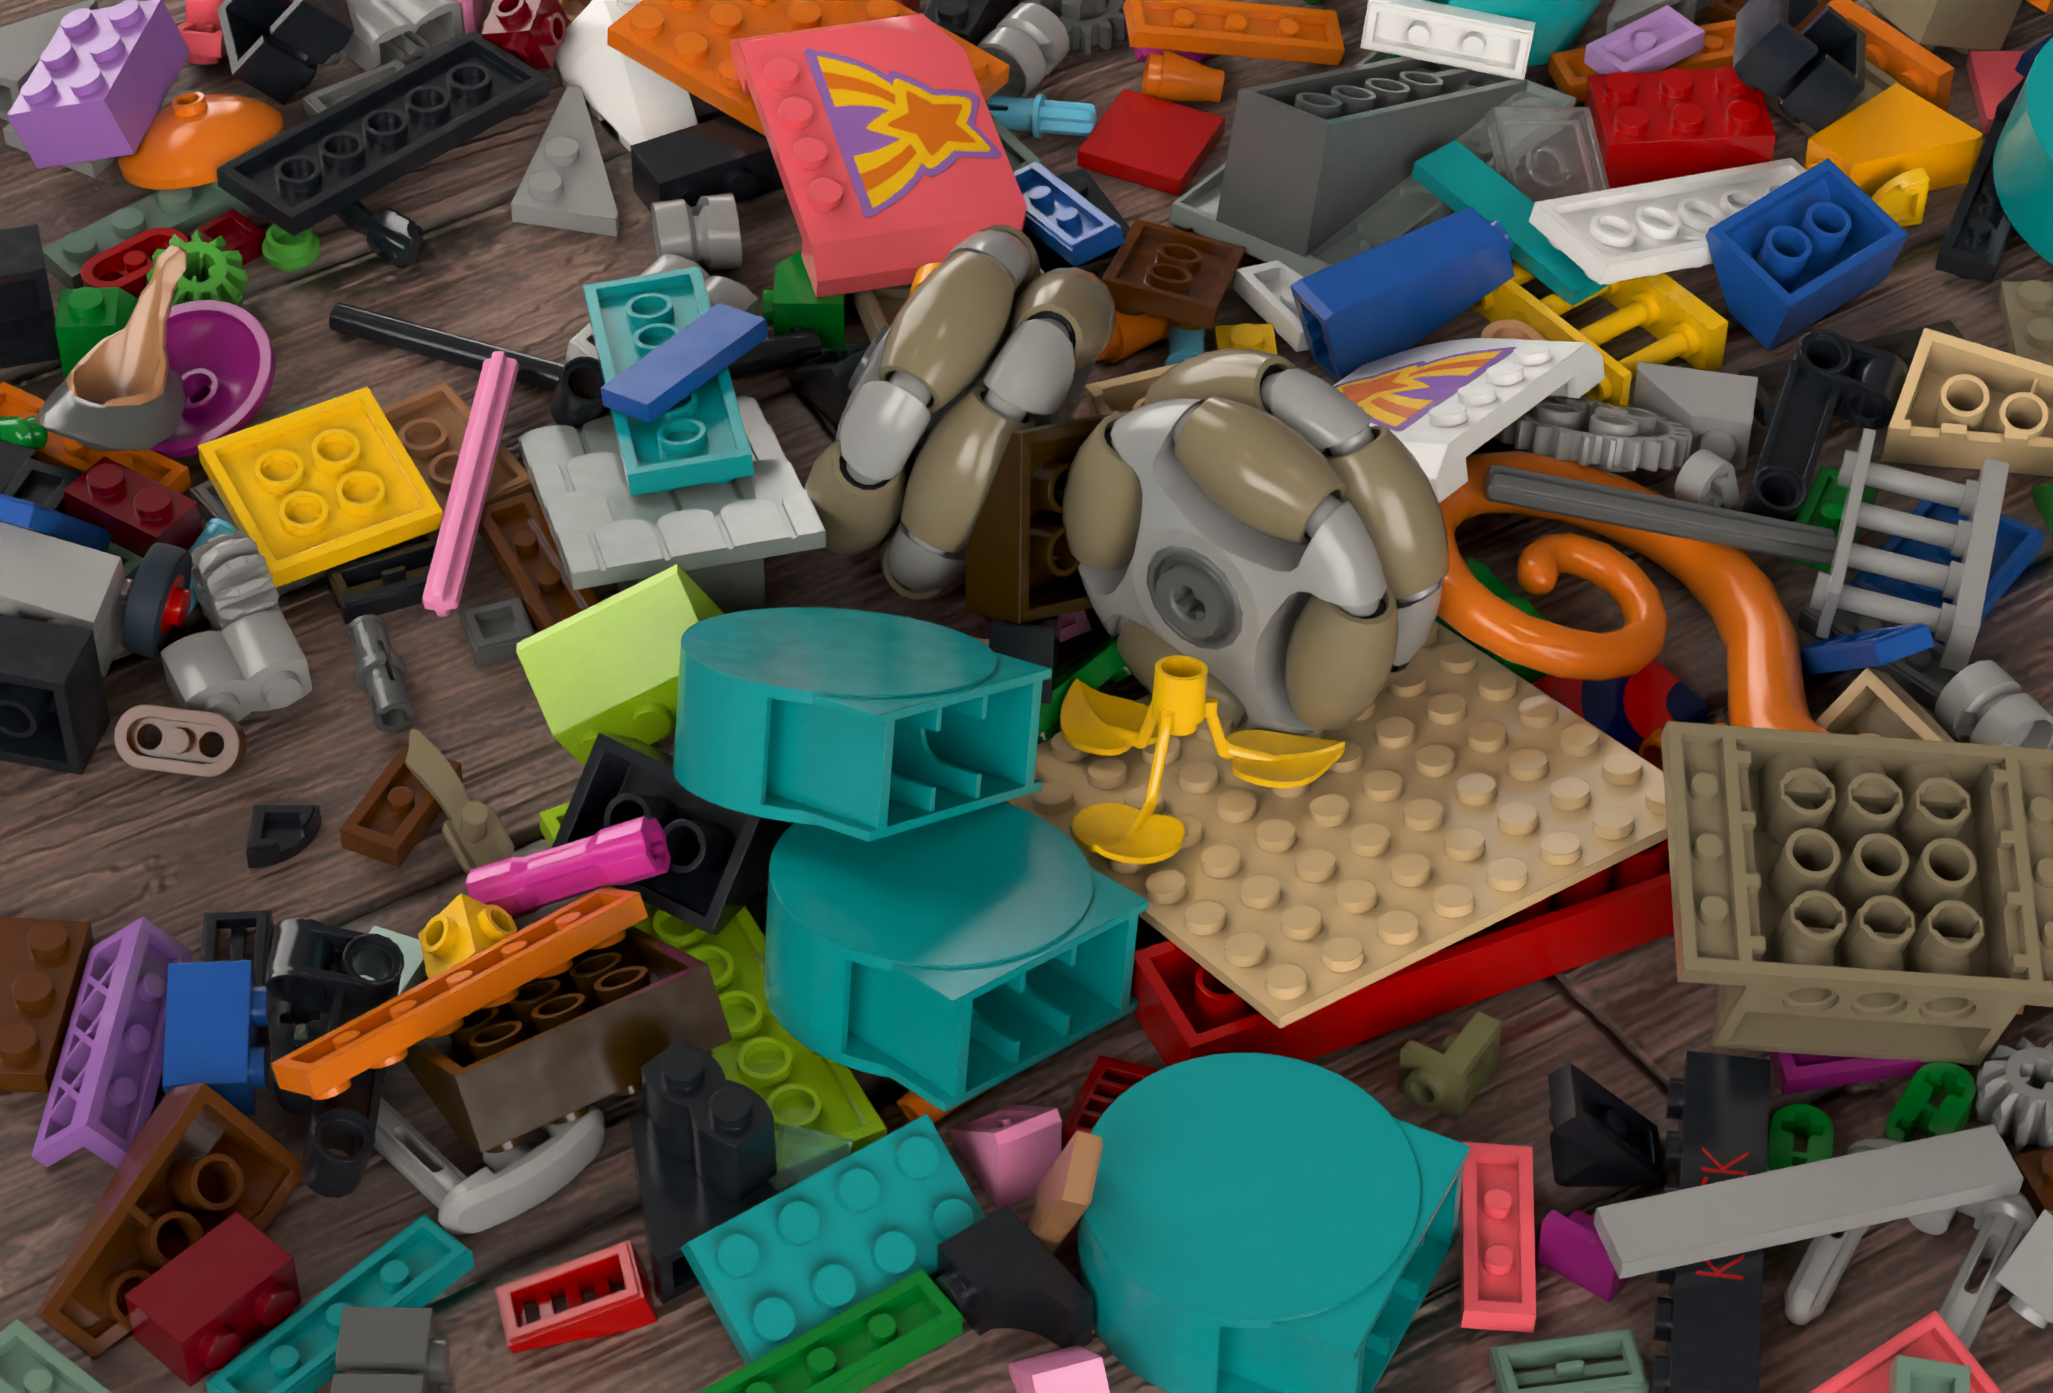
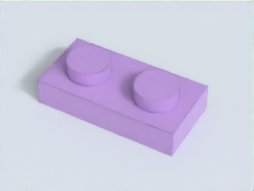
(1646, 44)

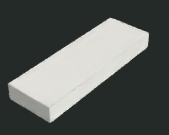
(1449, 36)

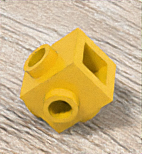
(461, 932)

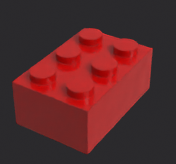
(1677, 123)

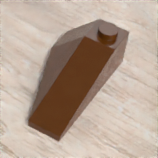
(175, 1185)

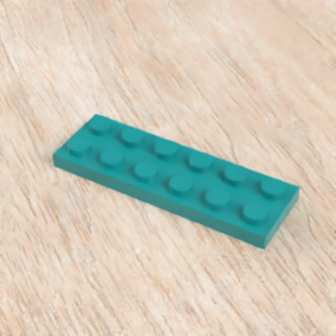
(704, 432)

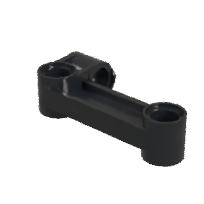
(1822, 380)
(322, 970)

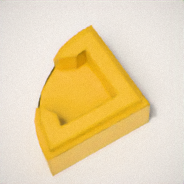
(1904, 197)

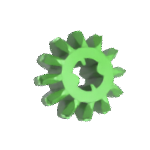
(213, 266)

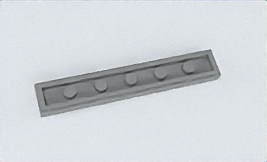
(1807, 1201)

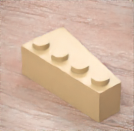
(1972, 406)

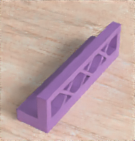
(111, 1047)

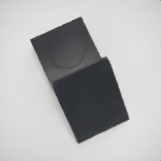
(1599, 1136)

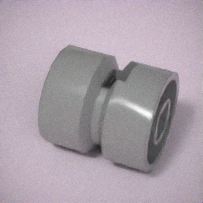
(1031, 43)
(699, 233)
(1990, 709)

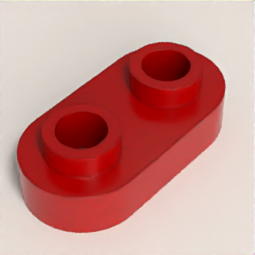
(128, 261)

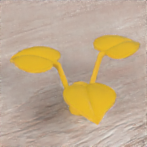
(1179, 702)

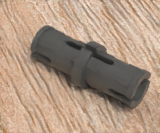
(380, 673)

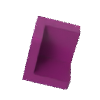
(1577, 1253)

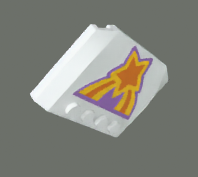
(1465, 391)

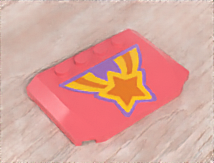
(878, 146)

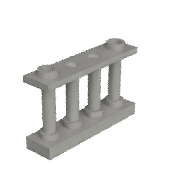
(1969, 540)

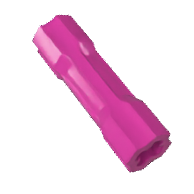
(608, 858)

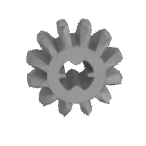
(231, 579)
(2018, 1093)

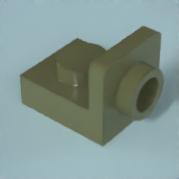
(1456, 1073)

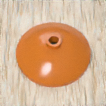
(196, 137)

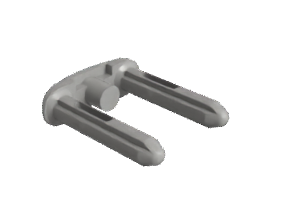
(487, 1198)
(2001, 1229)

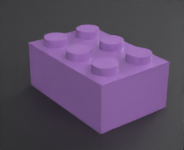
(99, 83)

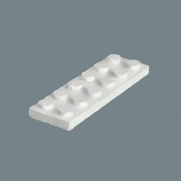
(1654, 223)

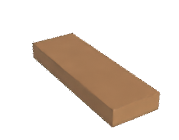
(1066, 1190)

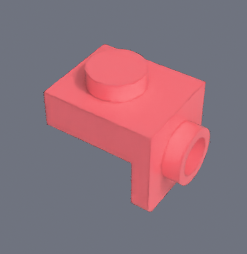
(203, 32)

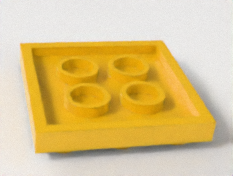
(321, 486)

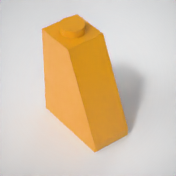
(1894, 136)

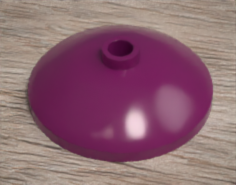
(224, 372)

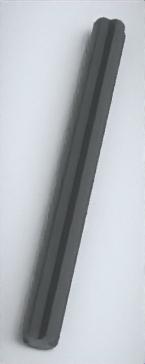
(1659, 514)

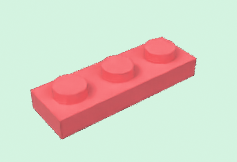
(1498, 1239)

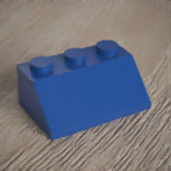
(1802, 253)

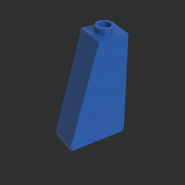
(1400, 290)

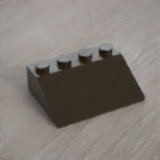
(1019, 546)
(568, 1041)

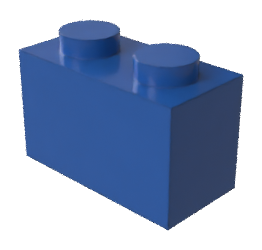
(214, 1030)

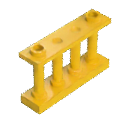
(1656, 303)

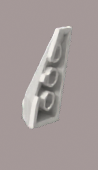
(615, 86)

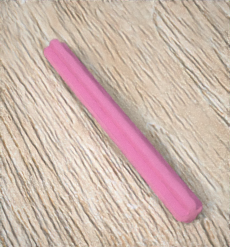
(470, 485)

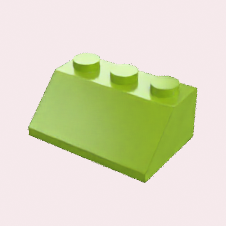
(616, 663)

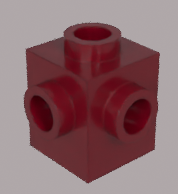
(527, 29)

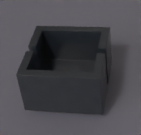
(280, 41)
(1808, 70)
(25, 300)

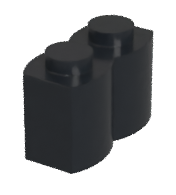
(709, 1120)

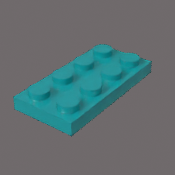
(833, 1239)

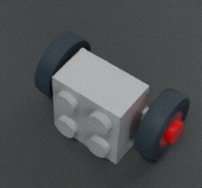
(88, 590)

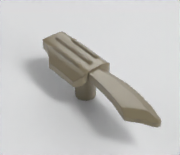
(472, 827)

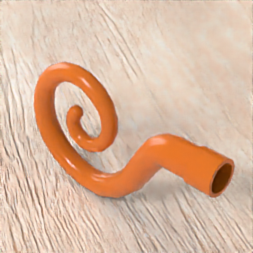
(1748, 614)

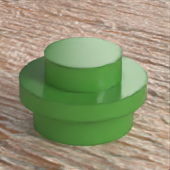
(290, 252)

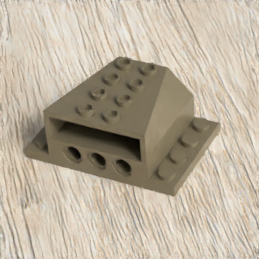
(1860, 888)

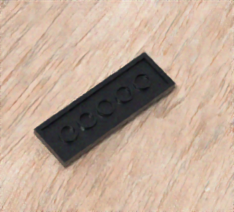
(382, 133)

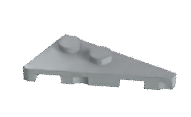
(567, 175)

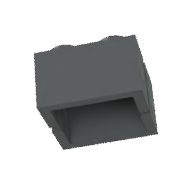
(391, 1352)

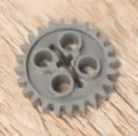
(1600, 435)

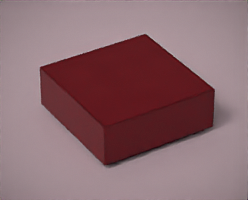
(237, 232)

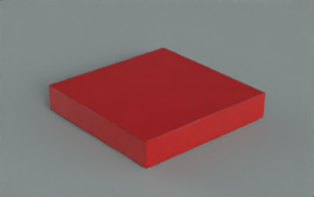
(1151, 142)

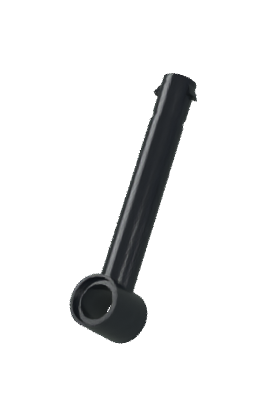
(585, 374)

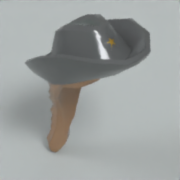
(123, 387)

